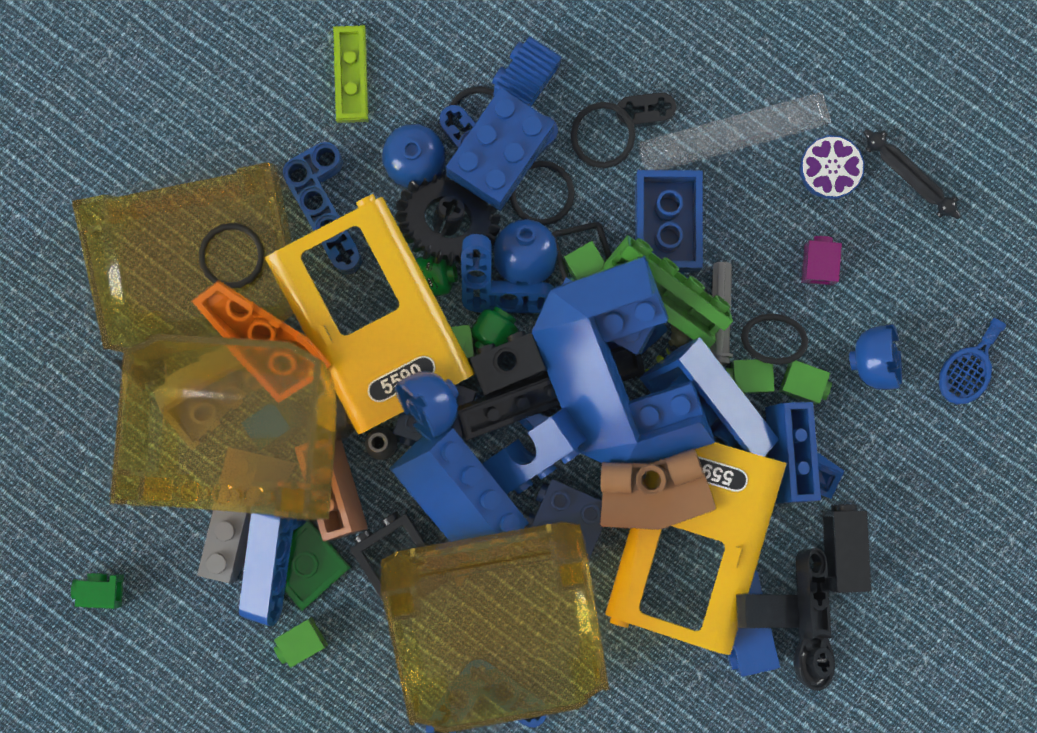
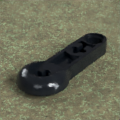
(814, 655)

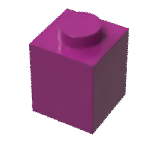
(821, 261)

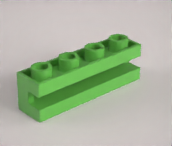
(684, 298)

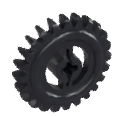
(447, 194)

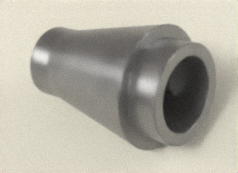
(389, 447)

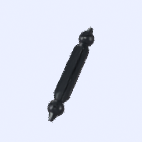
(912, 174)

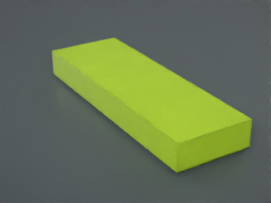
(350, 74)

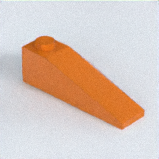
(242, 319)

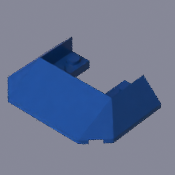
(575, 350)

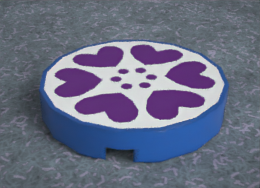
(831, 167)

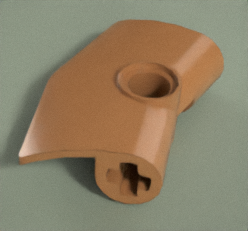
(679, 497)

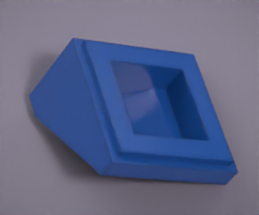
(828, 476)

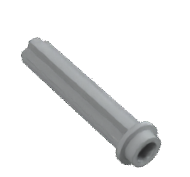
(722, 286)

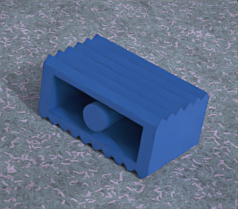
(528, 72)

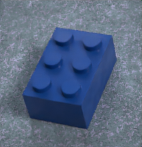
(500, 149)
(671, 215)

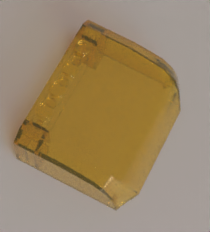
(147, 245)
(225, 427)
(494, 627)

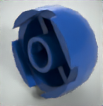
(413, 154)
(525, 252)
(878, 358)
(429, 401)

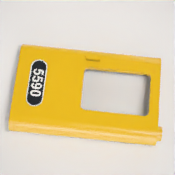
(387, 350)
(744, 498)

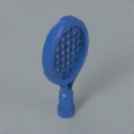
(988, 339)

